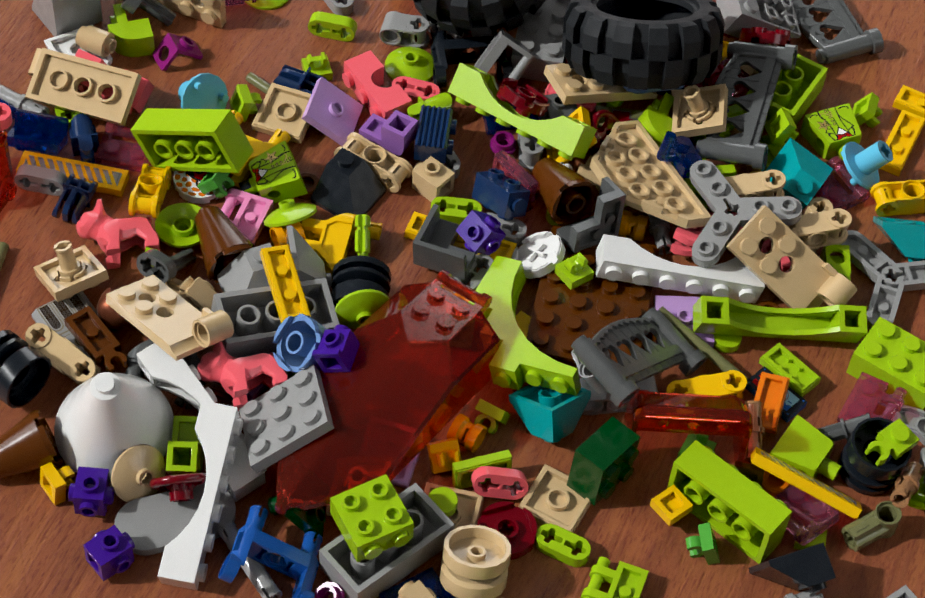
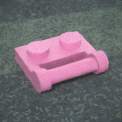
(251, 213)

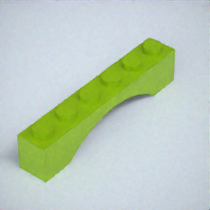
(563, 133)
(738, 318)

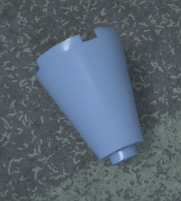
(296, 341)

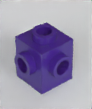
(481, 233)
(91, 491)
(109, 552)

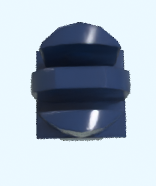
(297, 79)
(83, 138)
(74, 199)

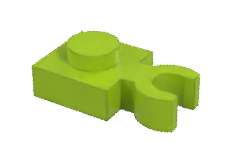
(892, 441)

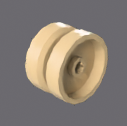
(475, 562)

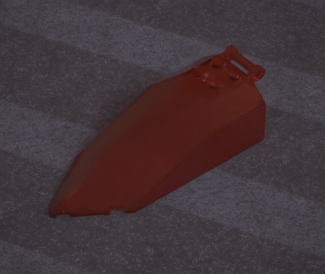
(409, 379)

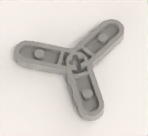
(724, 226)
(877, 267)

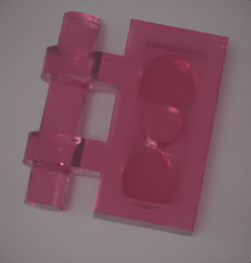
(868, 395)

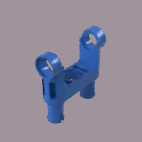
(294, 562)

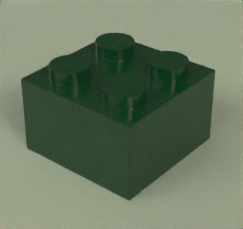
(603, 461)

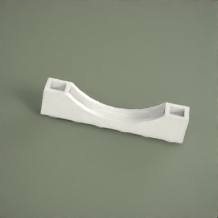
(628, 262)
(184, 382)
(185, 555)

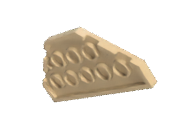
(649, 184)

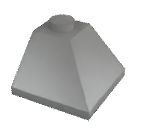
(307, 262)
(244, 271)

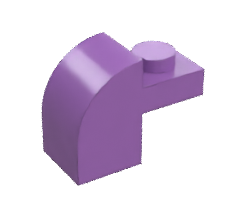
(391, 134)

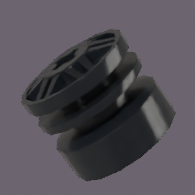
(359, 274)
(21, 370)
(860, 469)

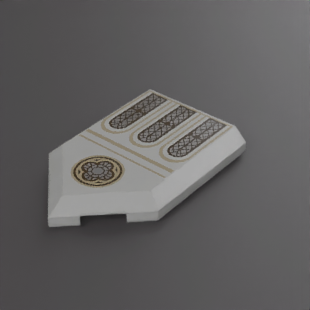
(55, 312)

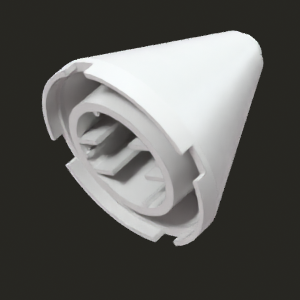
(110, 416)

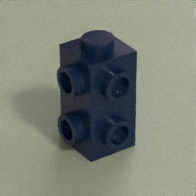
(501, 194)

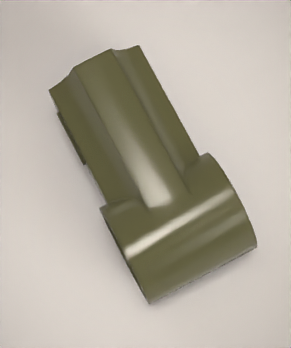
(871, 526)

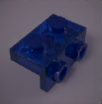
(38, 132)

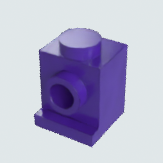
(337, 344)

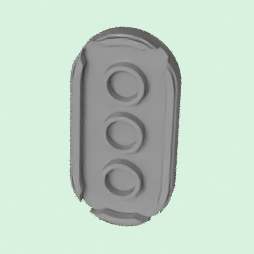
(157, 521)

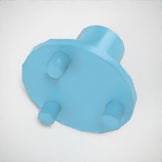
(203, 92)
(864, 163)

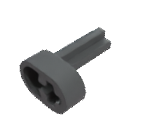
(152, 7)
(164, 267)

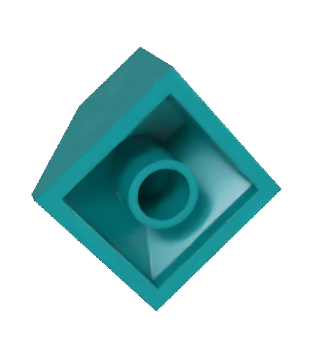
(802, 171)
(905, 235)
(548, 412)

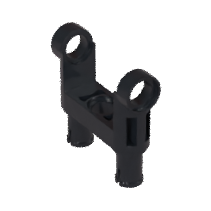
(449, 52)

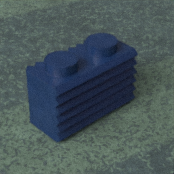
(434, 133)

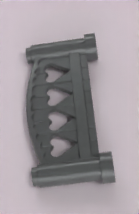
(850, 40)
(746, 146)
(622, 377)

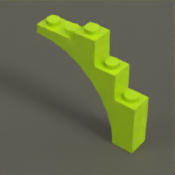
(517, 357)

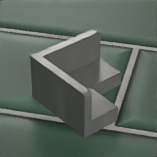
(604, 221)
(435, 248)

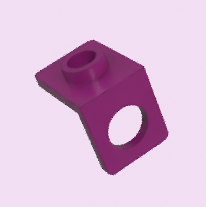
(176, 45)

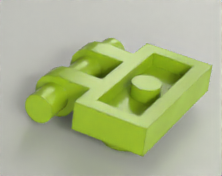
(625, 581)

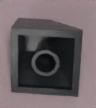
(347, 185)
(798, 569)

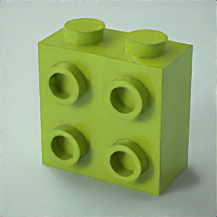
(372, 518)

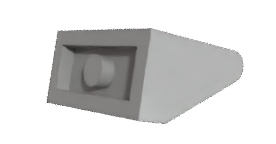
(495, 49)

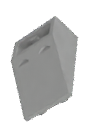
(758, 13)

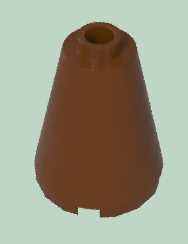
(564, 191)
(219, 240)
(27, 446)

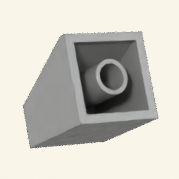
(67, 15)

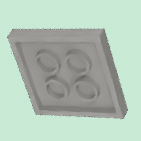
(285, 418)

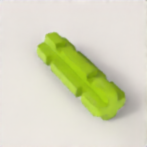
(362, 234)

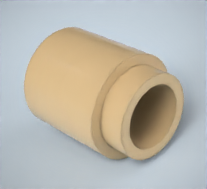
(96, 40)

